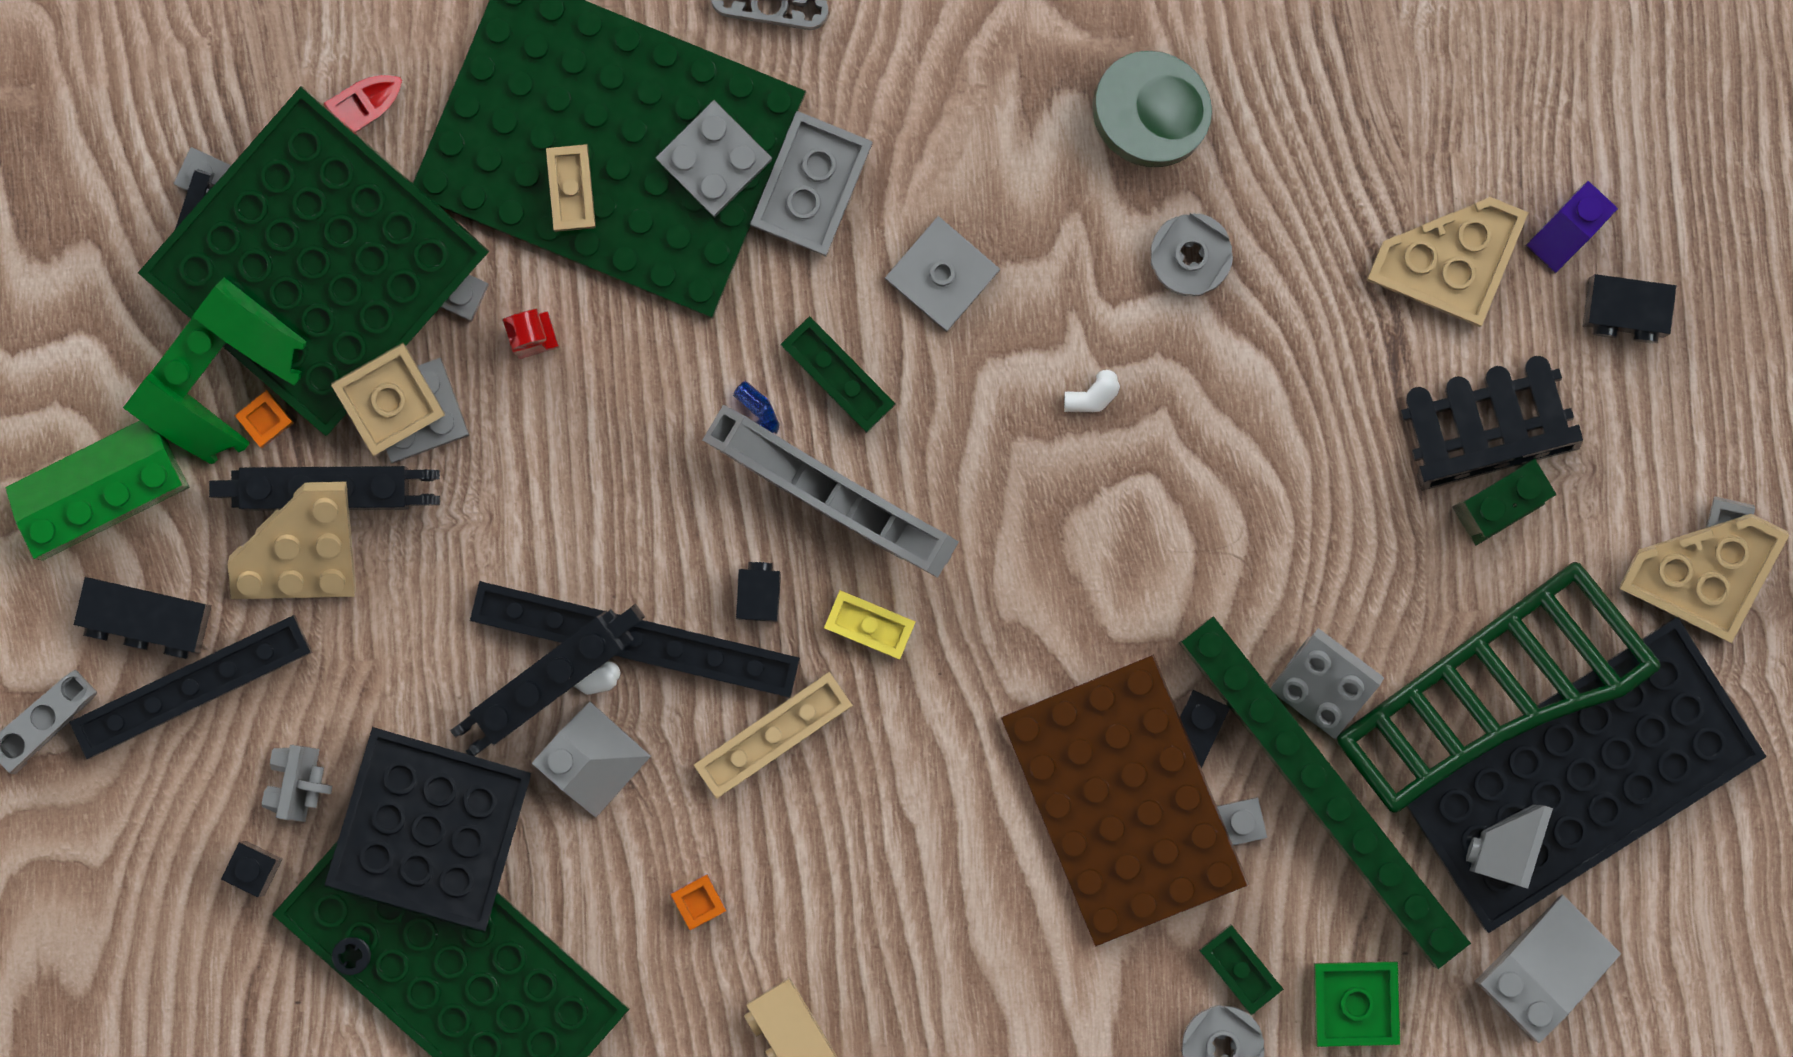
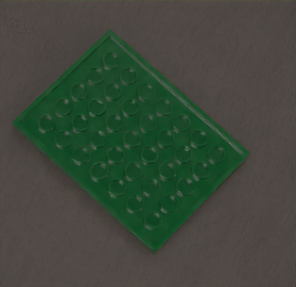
(595, 78)

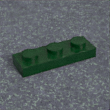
(838, 374)

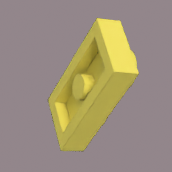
(869, 624)

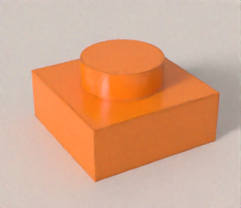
(264, 419)
(698, 902)

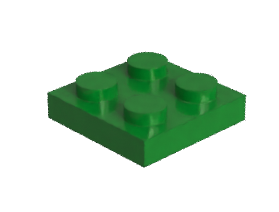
(1356, 1003)

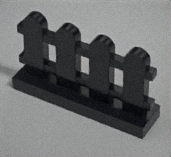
(1512, 428)

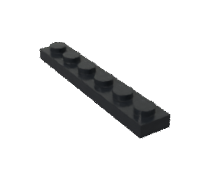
(190, 687)

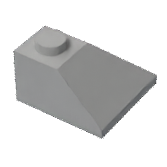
(591, 759)
(1511, 846)

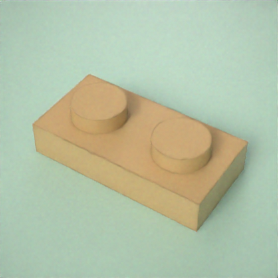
(570, 188)

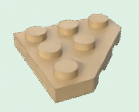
(1453, 259)
(299, 549)
(1708, 573)

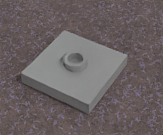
(942, 273)

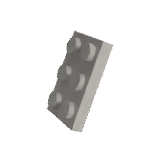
(811, 183)

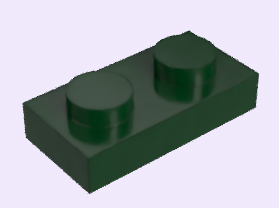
(1241, 969)

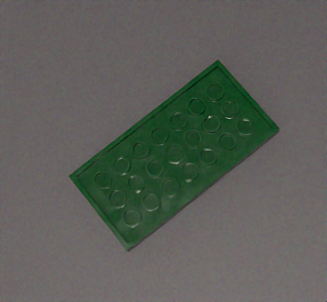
(455, 985)

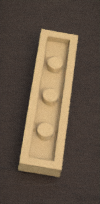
(773, 735)

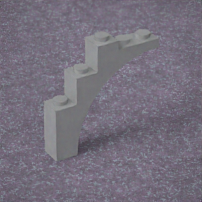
(830, 492)

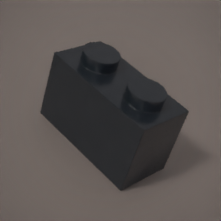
(1629, 307)

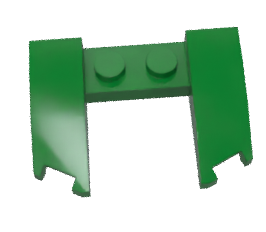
(222, 318)

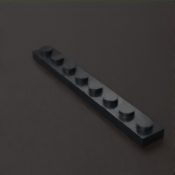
(651, 644)

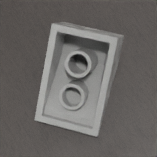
(1548, 969)

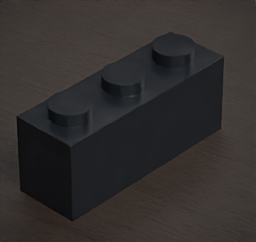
(142, 617)

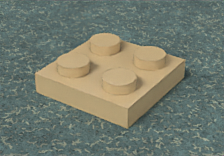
(388, 399)

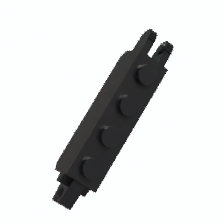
(366, 486)
(550, 677)

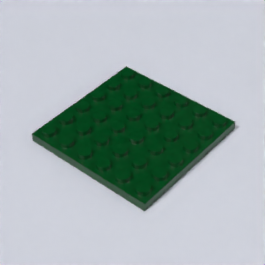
(324, 245)

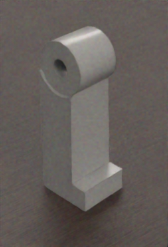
(43, 720)

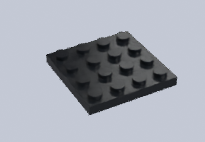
(428, 830)

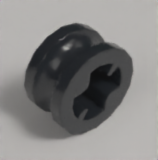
(341, 947)

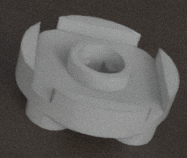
(1168, 260)
(1218, 1023)

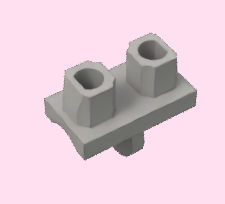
(300, 783)

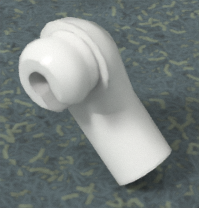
(1097, 396)
(600, 680)

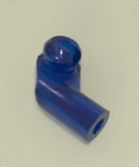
(758, 405)

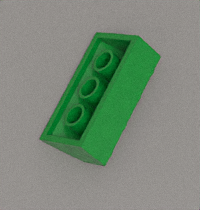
(94, 489)

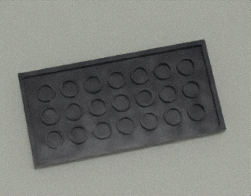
(1601, 769)

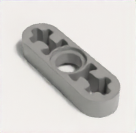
(798, 20)

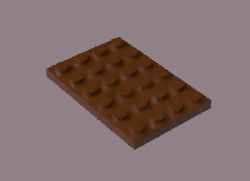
(1124, 800)

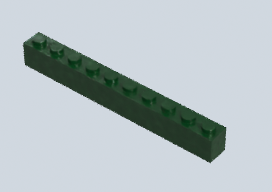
(1324, 793)

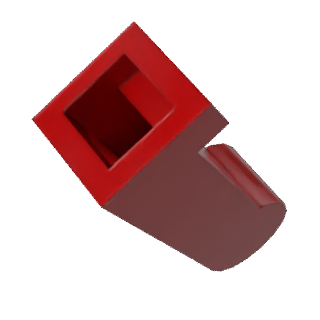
(530, 333)

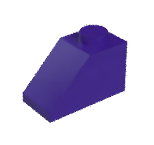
(1571, 226)

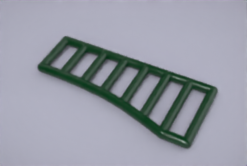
(1532, 715)

